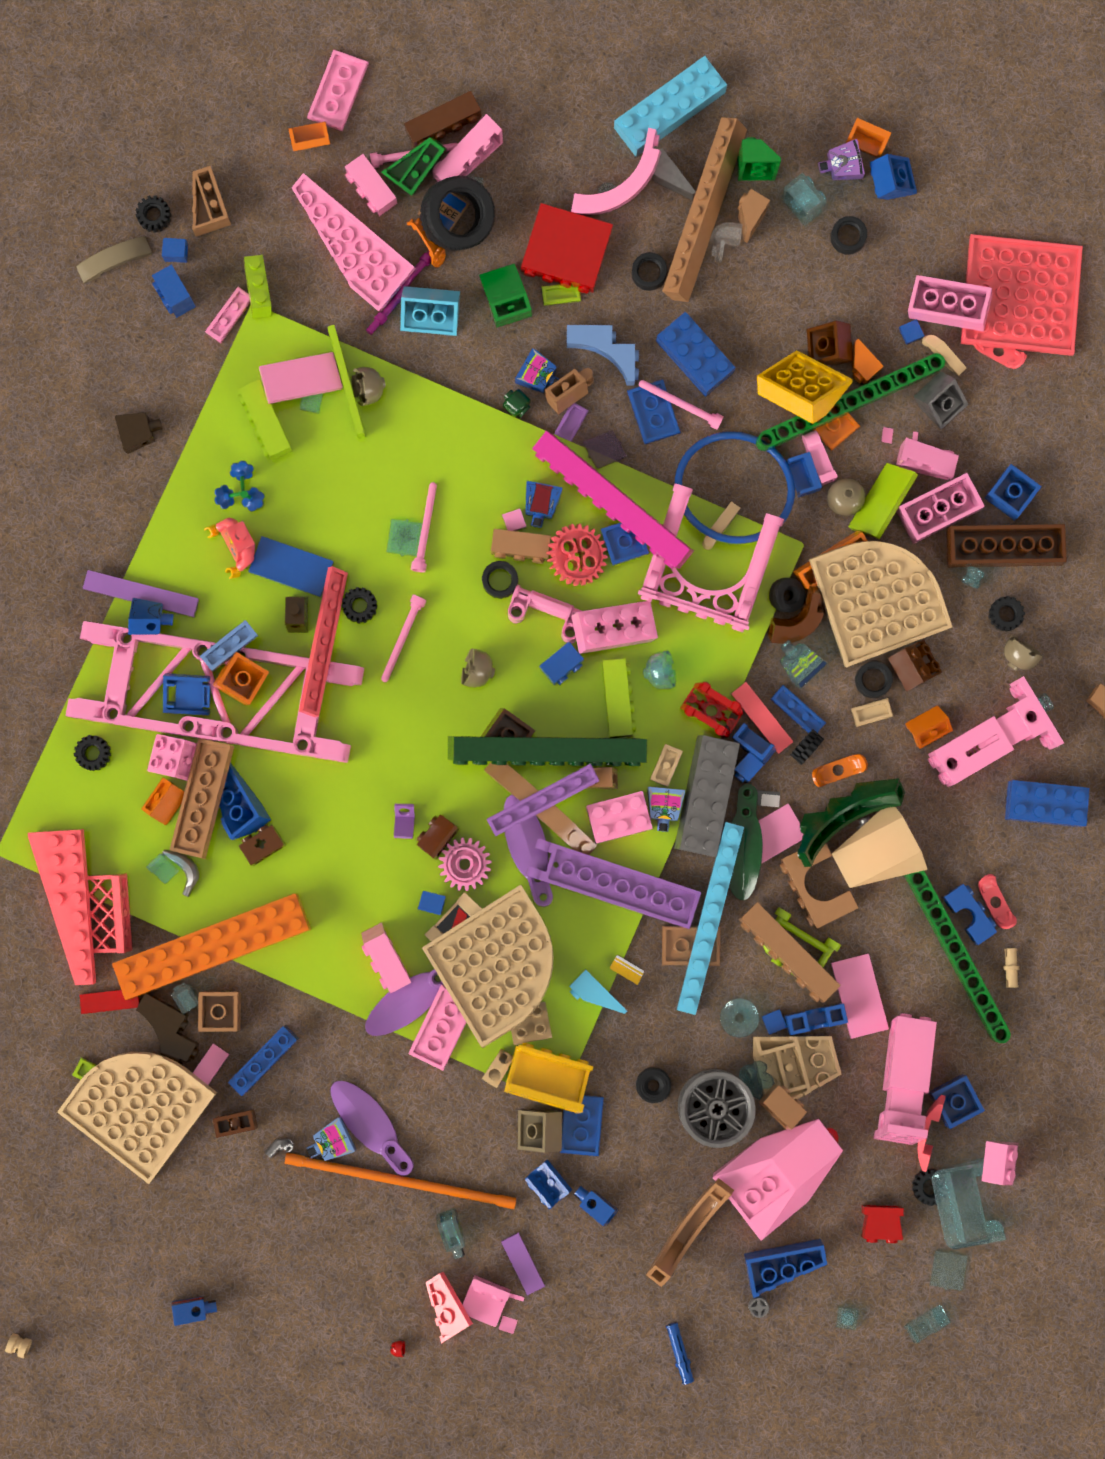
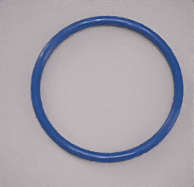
(739, 436)

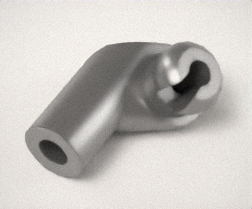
(279, 1145)

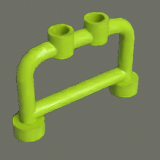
(827, 947)

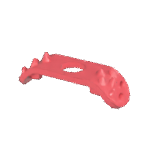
(1010, 358)
(1002, 915)

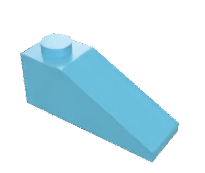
(592, 991)

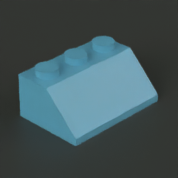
(430, 310)

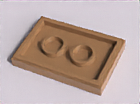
(678, 944)

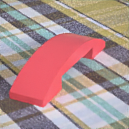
(924, 1149)

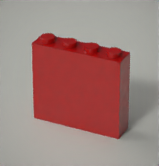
(566, 248)

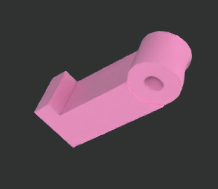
(820, 458)

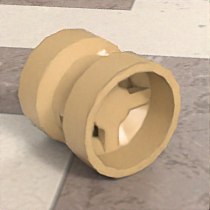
(18, 1345)

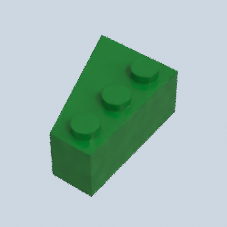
(415, 166)

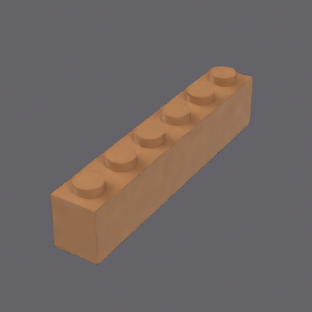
(789, 953)

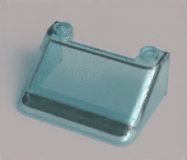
(962, 1208)

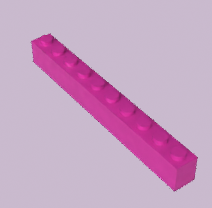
(613, 500)

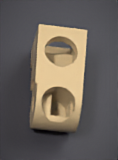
(498, 1068)

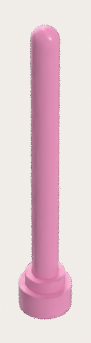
(378, 159)
(713, 419)
(419, 564)
(416, 604)

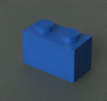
(561, 664)

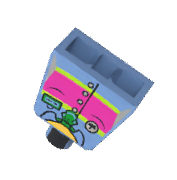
(664, 805)
(332, 1141)

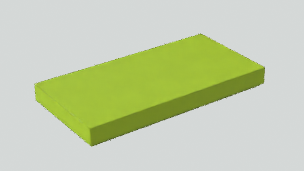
(883, 500)

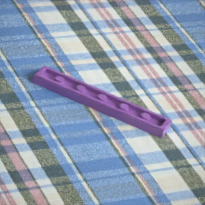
(127, 590)
(543, 799)

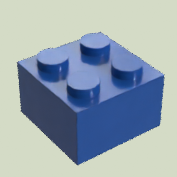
(174, 292)
(1012, 492)
(960, 1101)

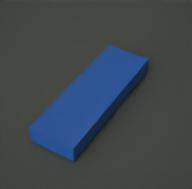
(797, 710)

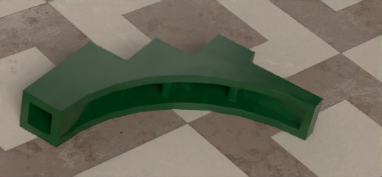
(841, 811)

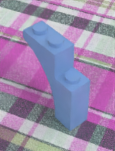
(599, 340)

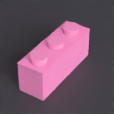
(370, 185)

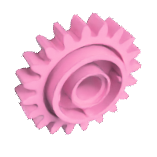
(473, 873)

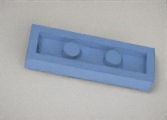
(228, 645)

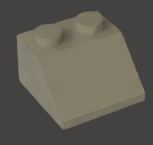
(540, 1130)

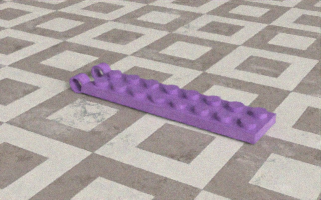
(617, 885)

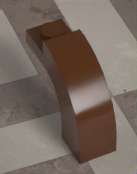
(800, 625)

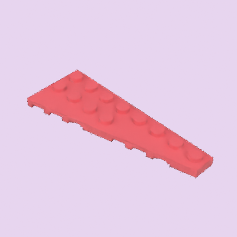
(65, 879)

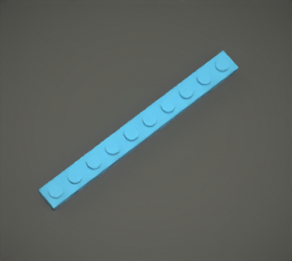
(710, 918)

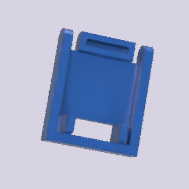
(190, 694)

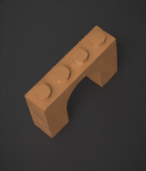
(818, 911)

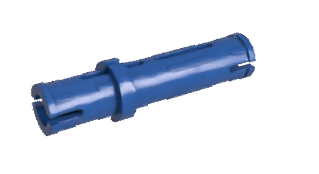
(682, 1361)

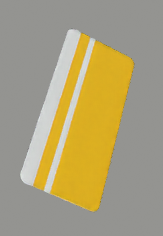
(627, 969)

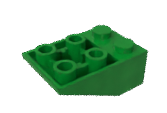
(506, 295)

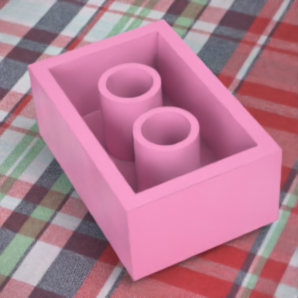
(619, 817)

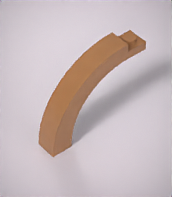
(687, 1231)

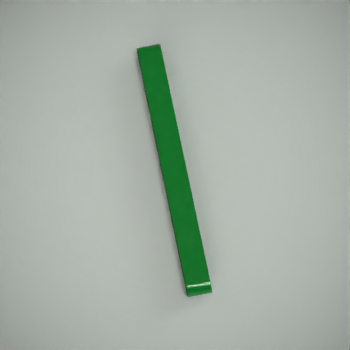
(859, 400)
(955, 958)

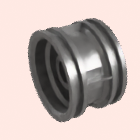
(711, 1135)

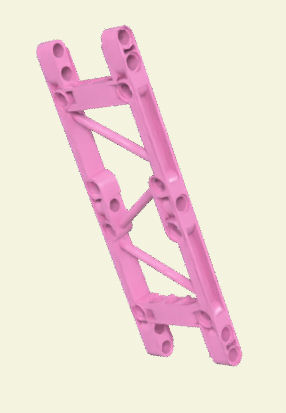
(204, 728)

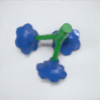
(252, 498)

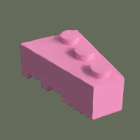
(927, 459)
(384, 958)

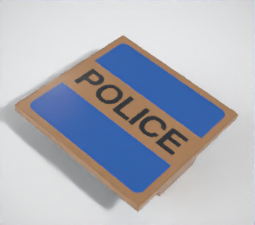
(451, 210)

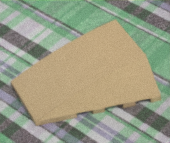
(879, 850)
(798, 1061)

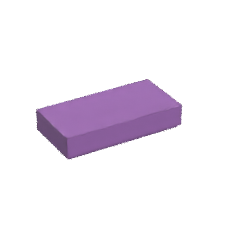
(571, 422)

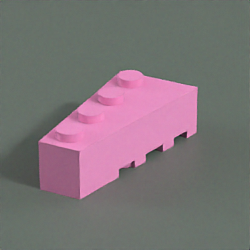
(470, 150)

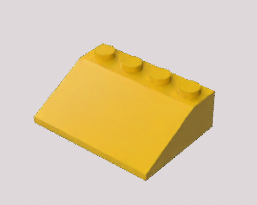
(803, 386)

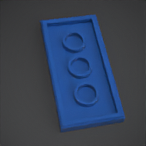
(290, 566)

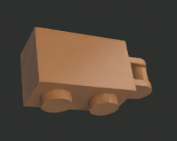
(569, 389)

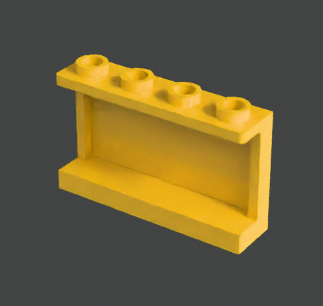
(548, 1078)

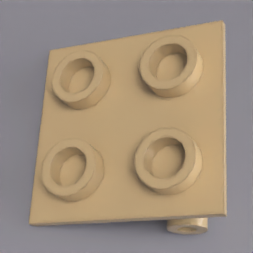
(534, 1028)

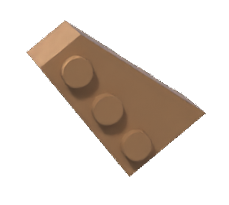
(208, 204)

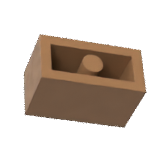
(783, 1106)

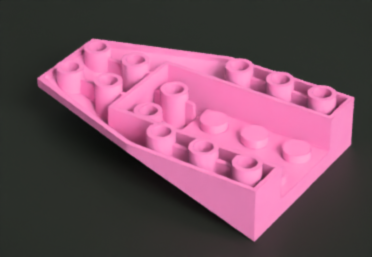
(779, 1174)

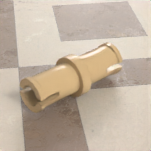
(1011, 968)

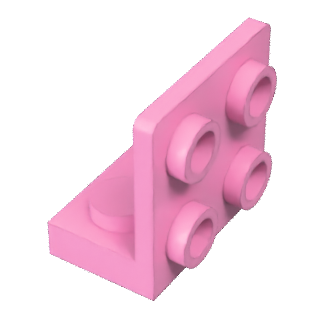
(172, 757)
(485, 1300)

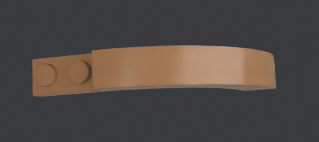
(552, 817)

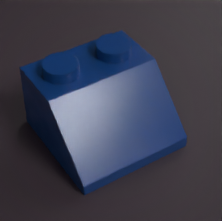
(892, 177)

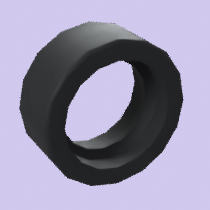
(853, 221)
(649, 286)
(499, 565)
(873, 665)

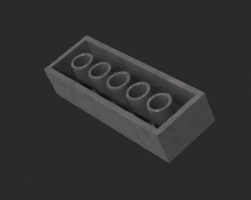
(706, 795)

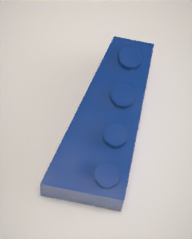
(782, 1264)

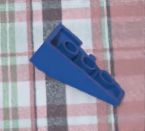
(240, 807)

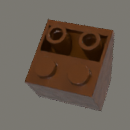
(915, 665)

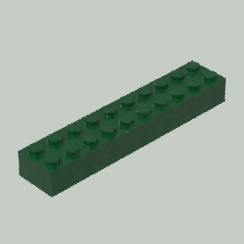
(547, 749)

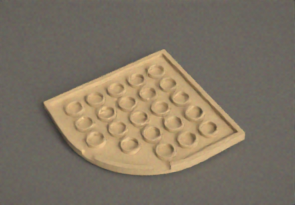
(878, 598)
(496, 965)
(138, 1108)

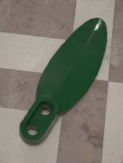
(751, 846)

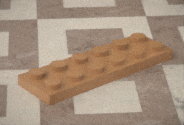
(202, 798)

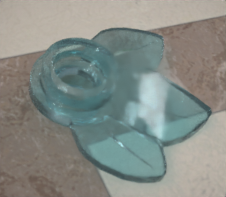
(758, 1078)

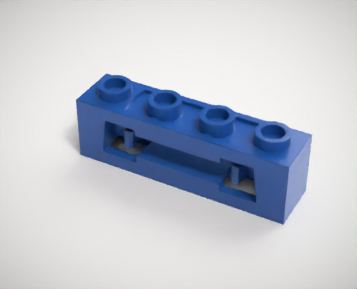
(263, 1060)

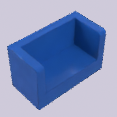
(804, 474)
(754, 744)

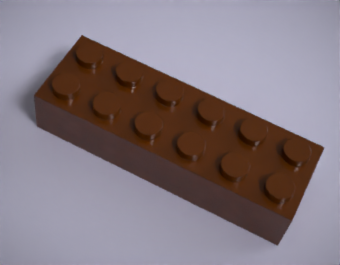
(1006, 545)

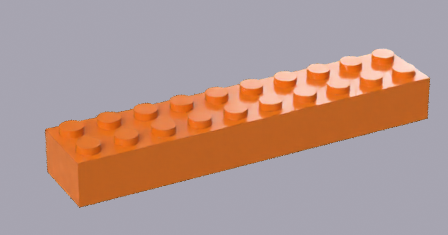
(211, 946)

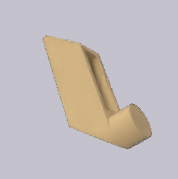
(938, 346)
(721, 524)

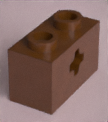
(257, 854)
(235, 1123)

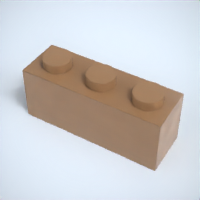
(520, 545)

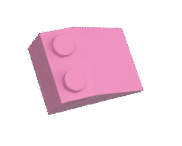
(1000, 1162)

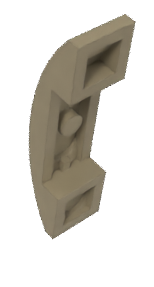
(113, 257)

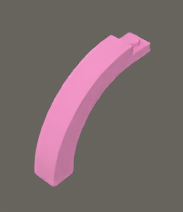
(628, 190)

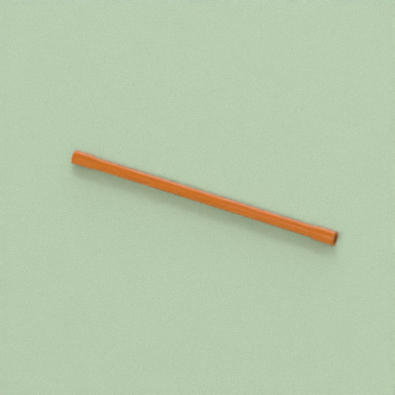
(302, 1161)

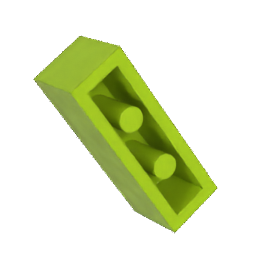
(257, 286)

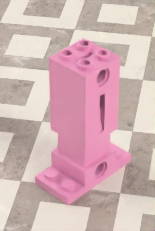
(995, 737)
(906, 1079)

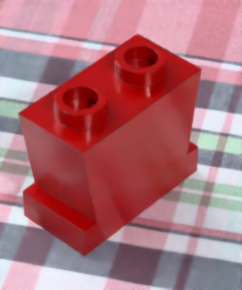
(882, 1223)

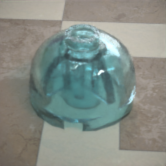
(660, 670)

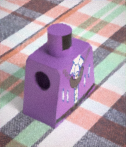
(844, 162)

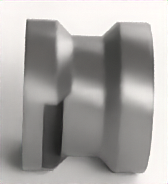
(760, 1309)

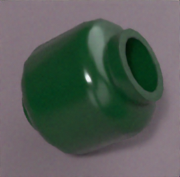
(516, 403)

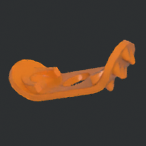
(437, 253)
(851, 765)

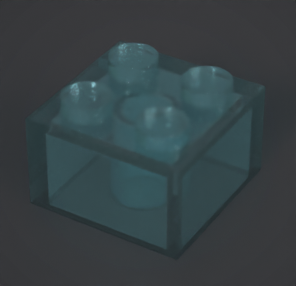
(804, 199)

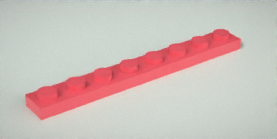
(323, 642)

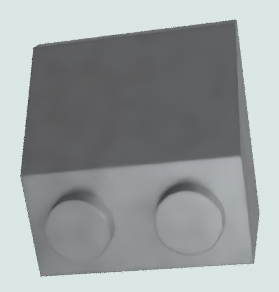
(941, 399)

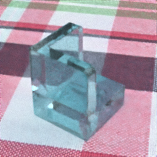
(162, 868)

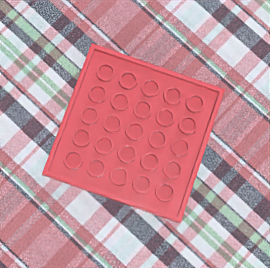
(1032, 293)

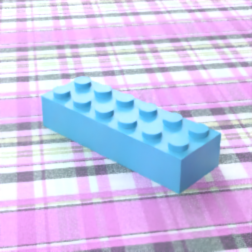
(671, 105)

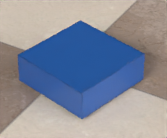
(911, 332)
(774, 1021)

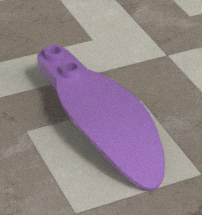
(521, 844)
(403, 1005)
(369, 1124)

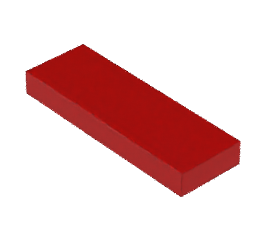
(106, 1002)

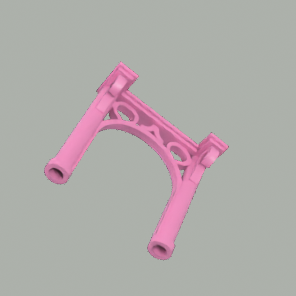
(751, 580)

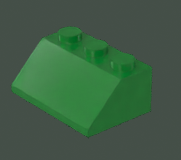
(757, 161)

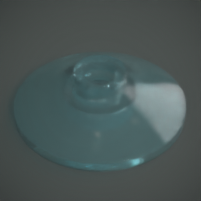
(746, 1025)

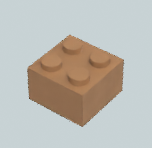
(219, 1011)

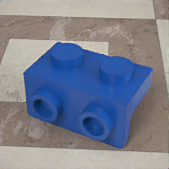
(548, 1184)

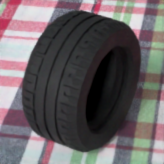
(481, 202)

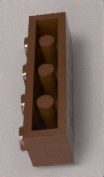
(443, 119)

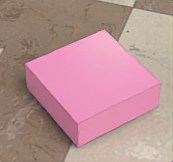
(514, 520)

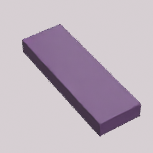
(523, 1263)

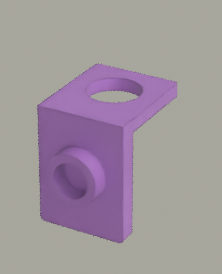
(404, 821)

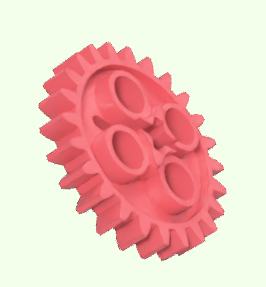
(561, 557)

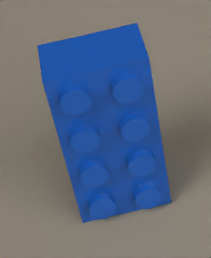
(695, 354)
(1047, 803)

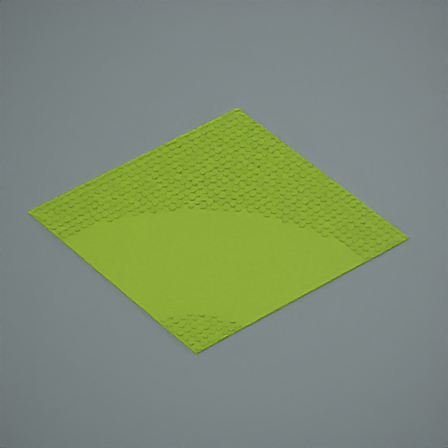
(337, 816)

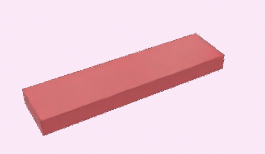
(762, 717)

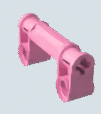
(524, 598)

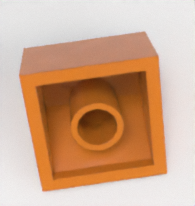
(241, 678)

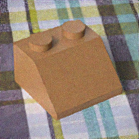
(751, 212)

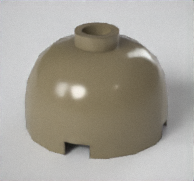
(368, 385)
(846, 497)
(1021, 654)
(477, 669)

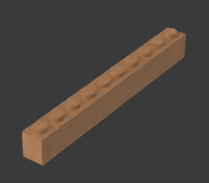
(704, 209)

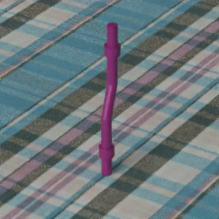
(382, 316)

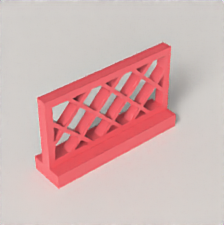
(121, 913)

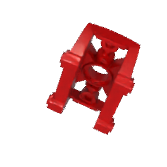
(715, 699)

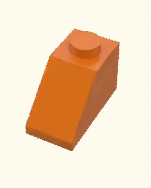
(864, 363)

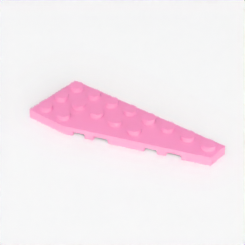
(363, 257)

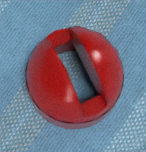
(398, 1348)

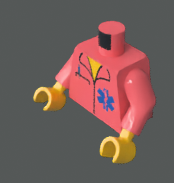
(238, 541)

